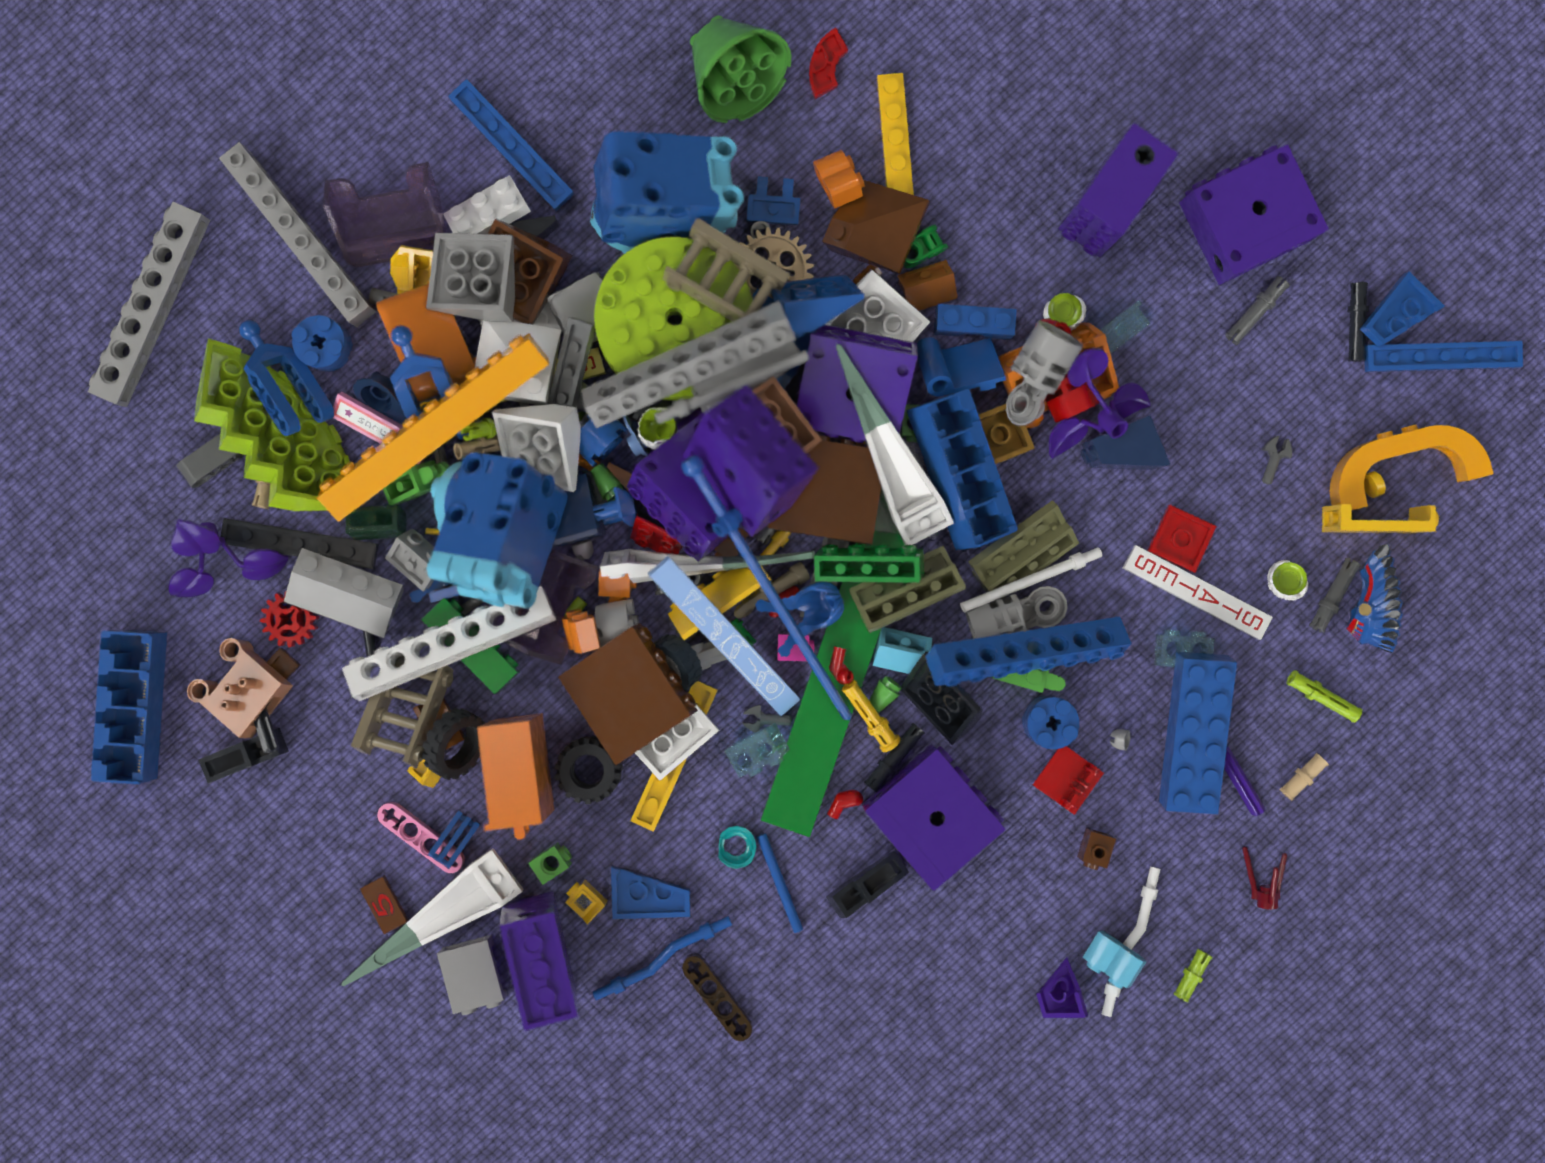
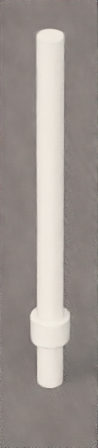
(1074, 562)

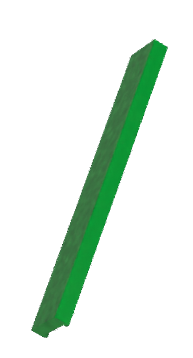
(818, 725)

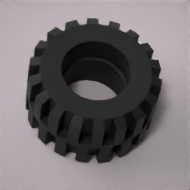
(573, 785)

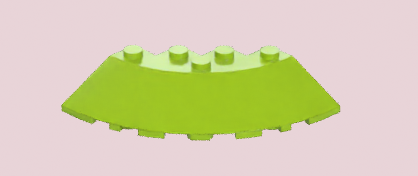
(290, 463)

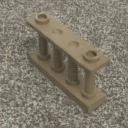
(726, 250)
(377, 713)

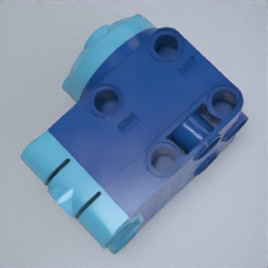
(660, 186)
(495, 528)

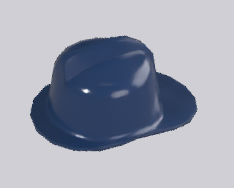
(379, 395)

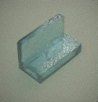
(1125, 326)

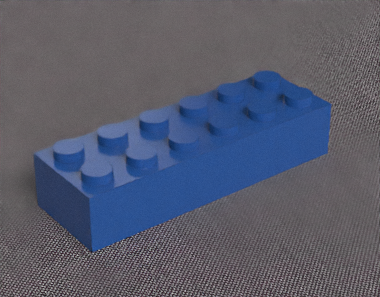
(1197, 732)

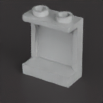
(471, 975)

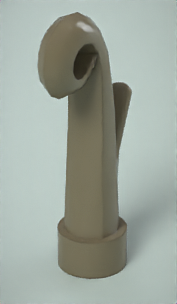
(796, 575)

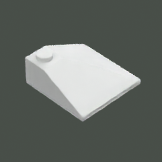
(882, 312)
(496, 337)
(543, 438)
(677, 744)

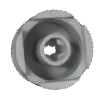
(614, 619)

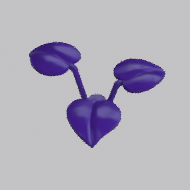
(1126, 401)
(203, 538)

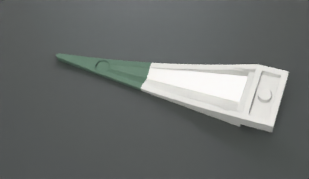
(908, 491)
(639, 563)
(473, 893)

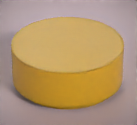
(1374, 484)

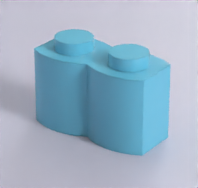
(1114, 959)

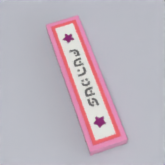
(364, 418)

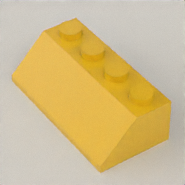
(723, 592)

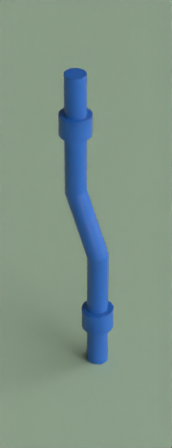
(619, 984)

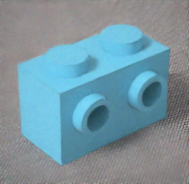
(899, 650)

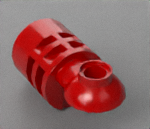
(1068, 399)

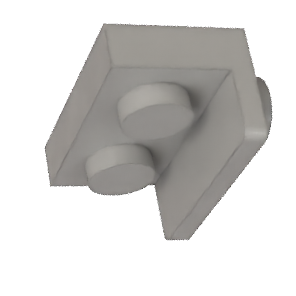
(411, 556)

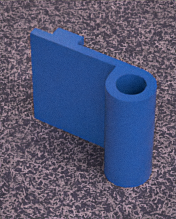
(959, 366)

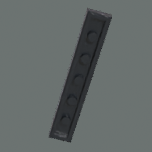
(292, 541)

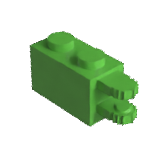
(414, 482)
(1035, 680)

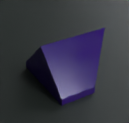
(1062, 995)

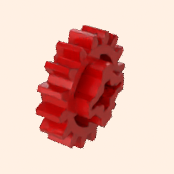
(281, 627)

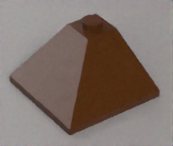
(877, 226)
(536, 269)

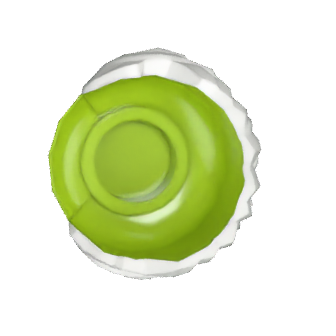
(1067, 309)
(651, 432)
(1287, 580)

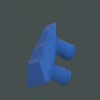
(620, 509)

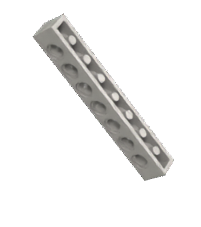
(297, 234)
(153, 318)
(687, 364)

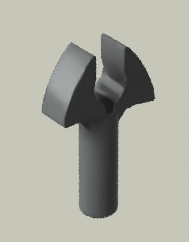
(1270, 447)
(767, 719)

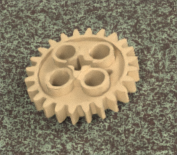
(775, 245)

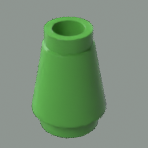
(605, 482)
(884, 693)

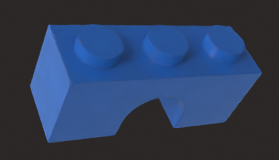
(985, 321)

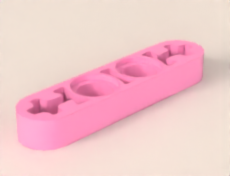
(423, 834)

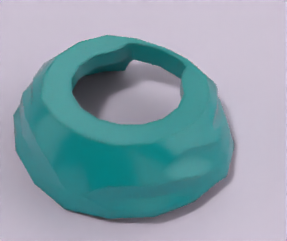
(740, 860)

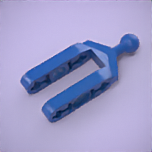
(413, 365)
(268, 390)

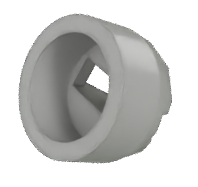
(757, 226)
(583, 549)
(1121, 740)

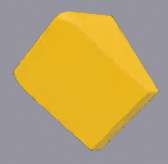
(424, 775)

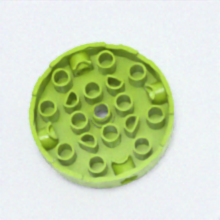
(637, 302)

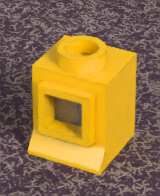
(585, 900)

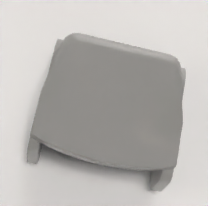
(576, 302)

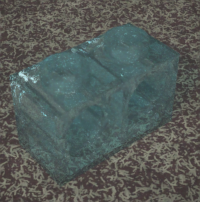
(1183, 644)
(755, 747)

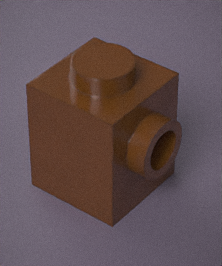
(1096, 849)

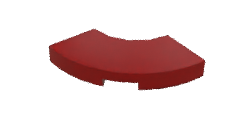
(824, 63)

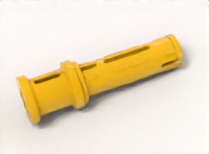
(876, 724)

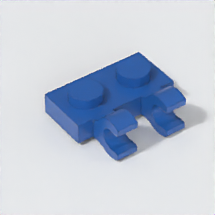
(773, 209)

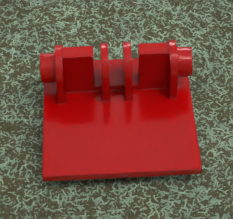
(654, 537)
(1068, 779)

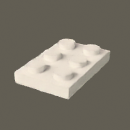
(478, 213)

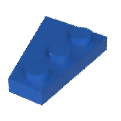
(1400, 309)
(646, 897)

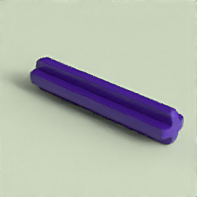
(1242, 784)

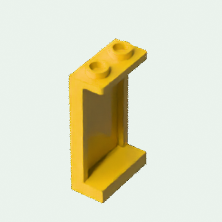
(1338, 519)

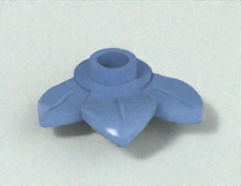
(634, 441)

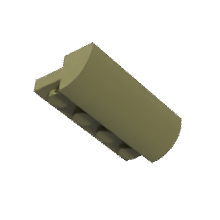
(1028, 550)
(890, 601)

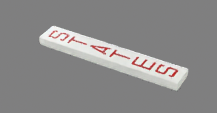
(1197, 592)

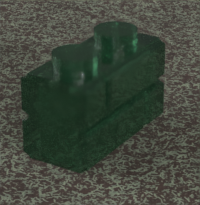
(376, 522)

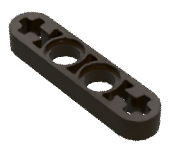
(713, 999)

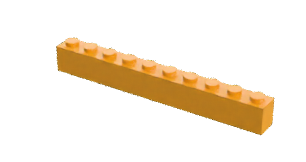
(433, 427)

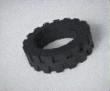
(439, 737)

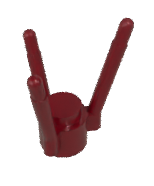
(1267, 895)

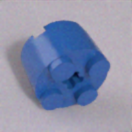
(308, 338)
(601, 440)
(1064, 728)

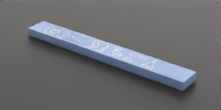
(723, 635)

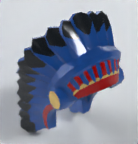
(1378, 609)

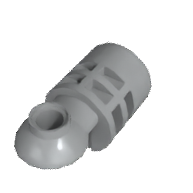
(1043, 365)
(1016, 614)

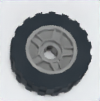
(681, 659)

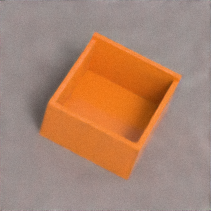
(516, 773)

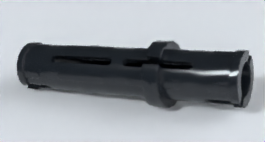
(1358, 314)
(894, 757)

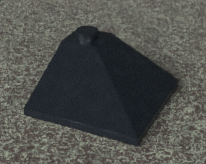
(944, 706)

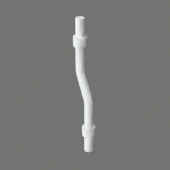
(1149, 894)

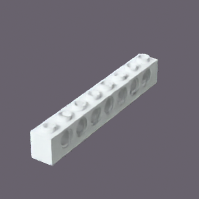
(359, 669)

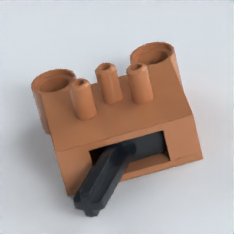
(245, 694)

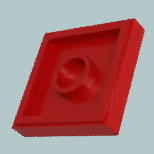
(1181, 538)

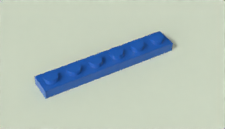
(511, 145)
(1444, 356)

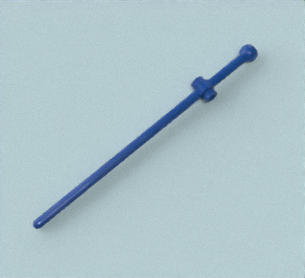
(728, 523)

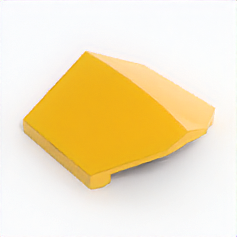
(411, 267)

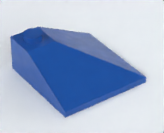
(816, 301)

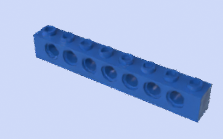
(1048, 648)

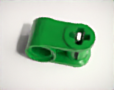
(926, 246)

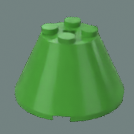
(738, 68)

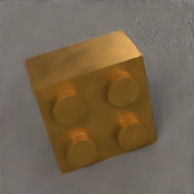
(1003, 436)

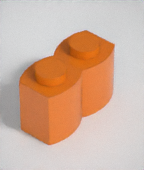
(838, 178)
(580, 631)

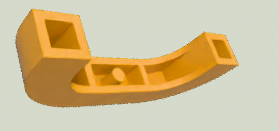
(1463, 450)

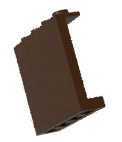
(839, 498)
(628, 693)

